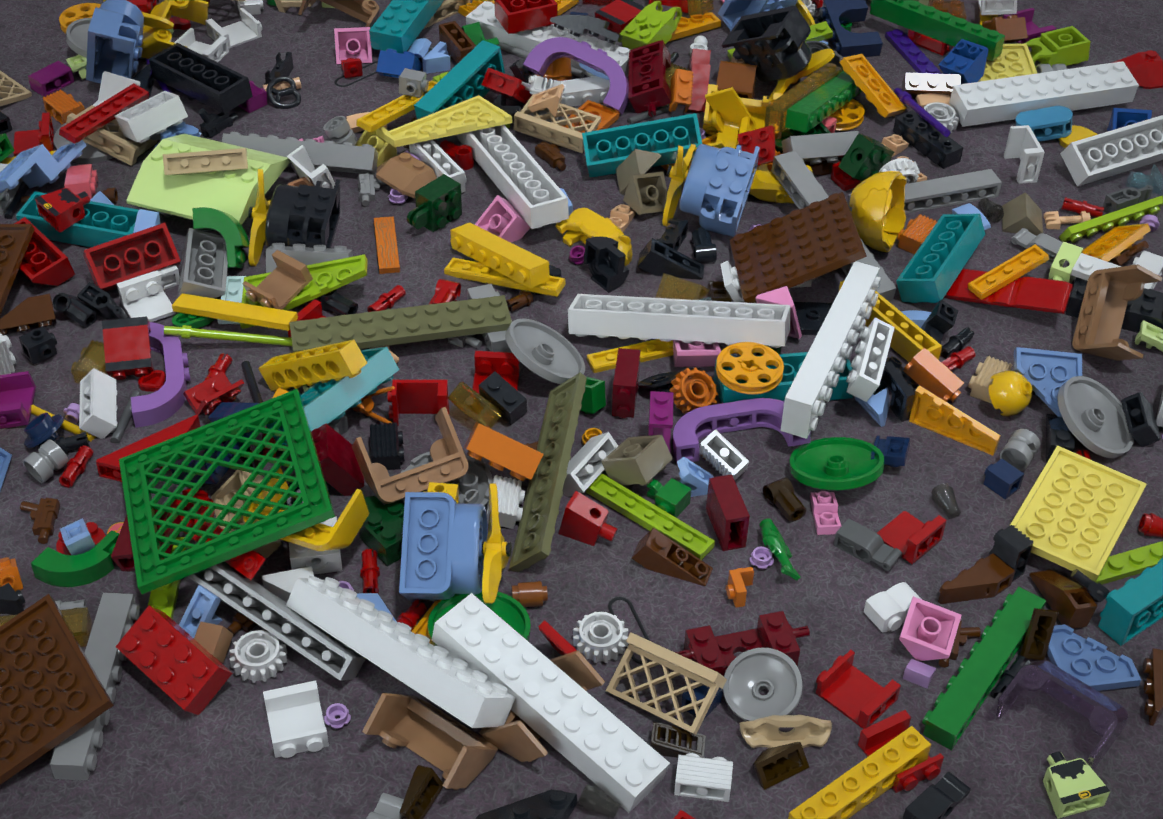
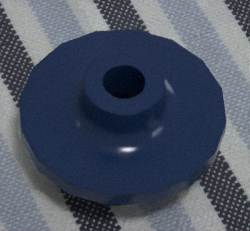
(42, 429)

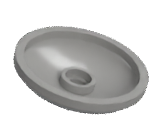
(757, 671)

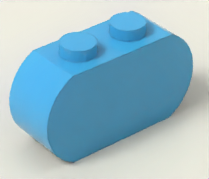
(1047, 122)

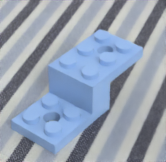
(38, 166)

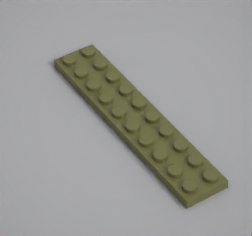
(404, 324)
(547, 484)

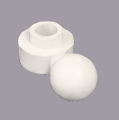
(700, 42)

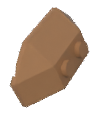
(405, 174)

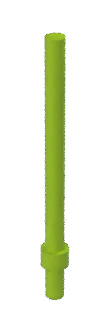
(188, 332)

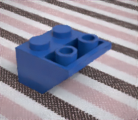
(966, 60)
(393, 63)

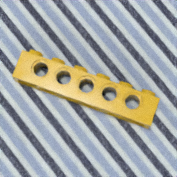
(313, 366)
(866, 779)

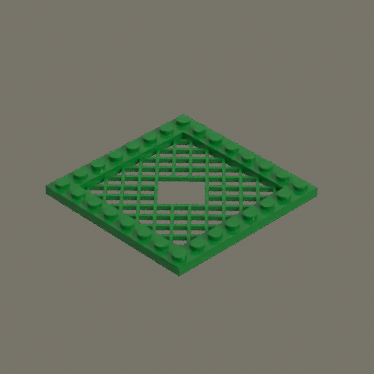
(137, 468)

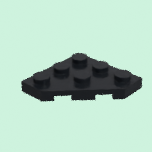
(546, 805)

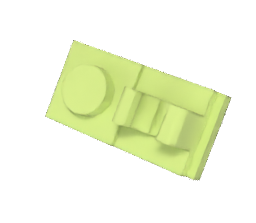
(78, 63)
(1151, 335)

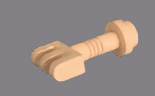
(1054, 221)

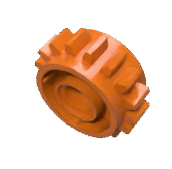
(697, 381)

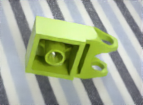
(651, 26)
(1060, 47)

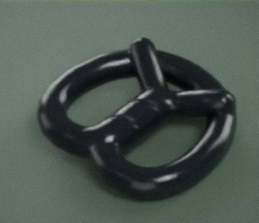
(282, 93)

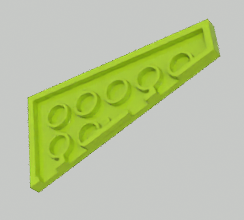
(326, 278)

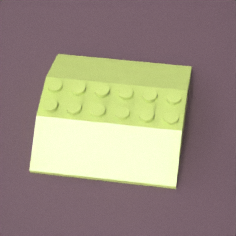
(221, 190)

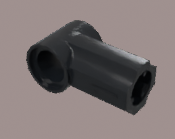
(703, 248)
(337, 303)
(75, 309)

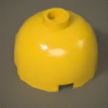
(1010, 392)

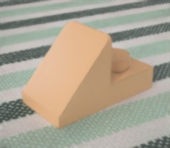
(549, 98)

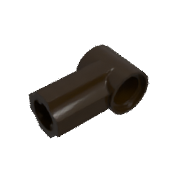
(782, 495)

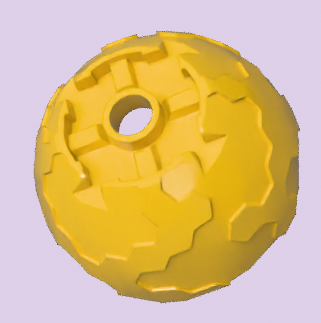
(879, 209)

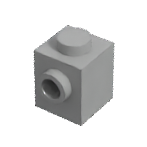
(413, 83)

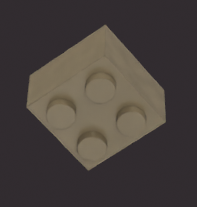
(637, 460)

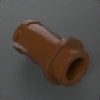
(520, 300)

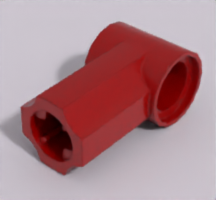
(459, 154)
(446, 291)

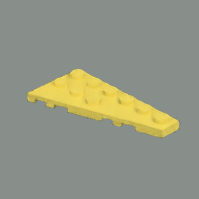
(457, 119)

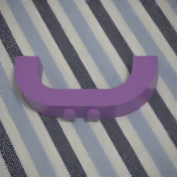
(559, 47)
(169, 398)
(728, 418)

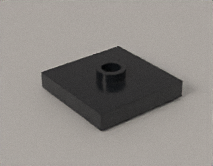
(811, 316)

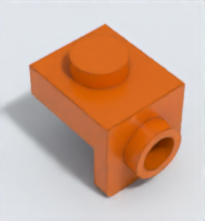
(10, 574)
(736, 585)

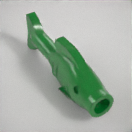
(777, 545)

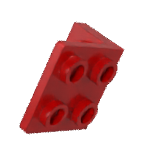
(760, 137)
(31, 138)
(501, 362)
(211, 392)
(912, 535)

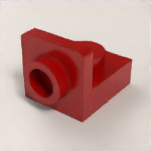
(352, 67)
(843, 179)

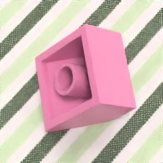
(503, 220)

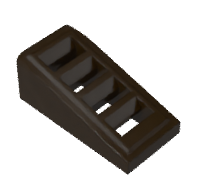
(718, 295)
(674, 750)
(422, 789)

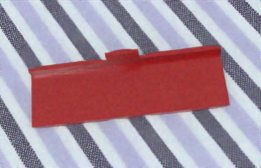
(1022, 293)

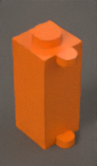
(934, 376)

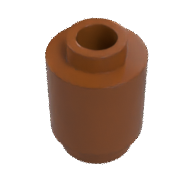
(530, 593)

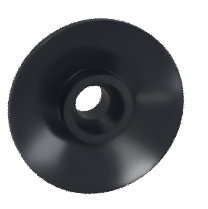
(658, 381)

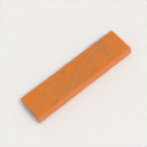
(386, 245)

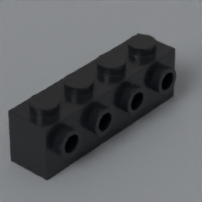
(927, 139)

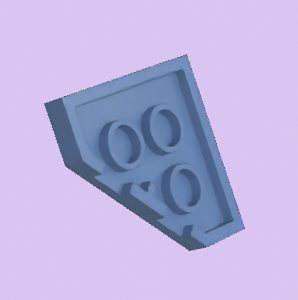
(1047, 371)
(1090, 661)

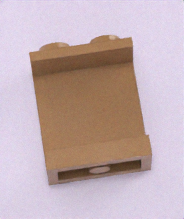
(281, 284)

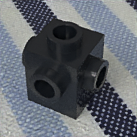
(38, 345)

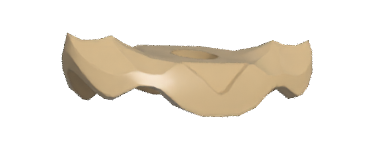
(766, 732)

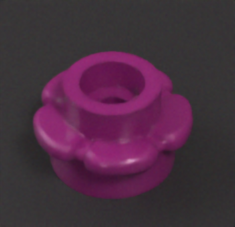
(577, 254)

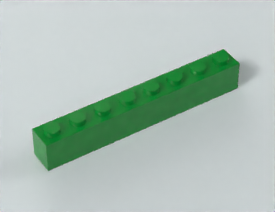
(937, 24)
(821, 103)
(982, 670)

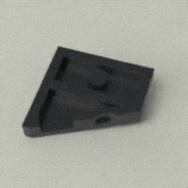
(520, 71)

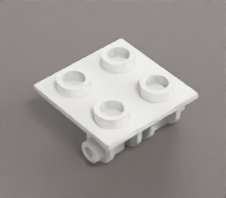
(539, 84)

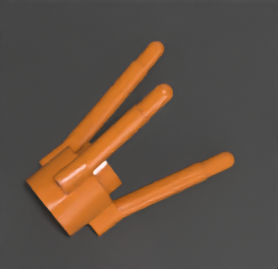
(367, 405)

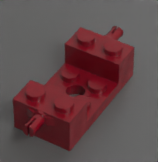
(648, 77)
(718, 652)

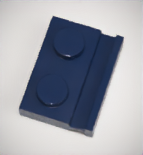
(893, 449)

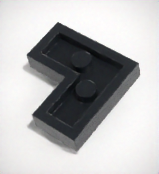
(901, 391)

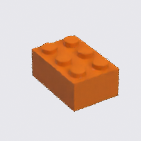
(503, 452)

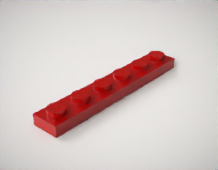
(103, 113)

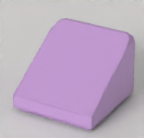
(919, 673)

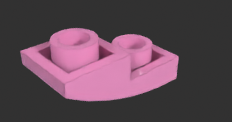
(825, 512)

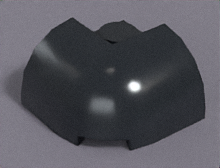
(605, 262)

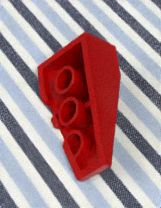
(1145, 68)

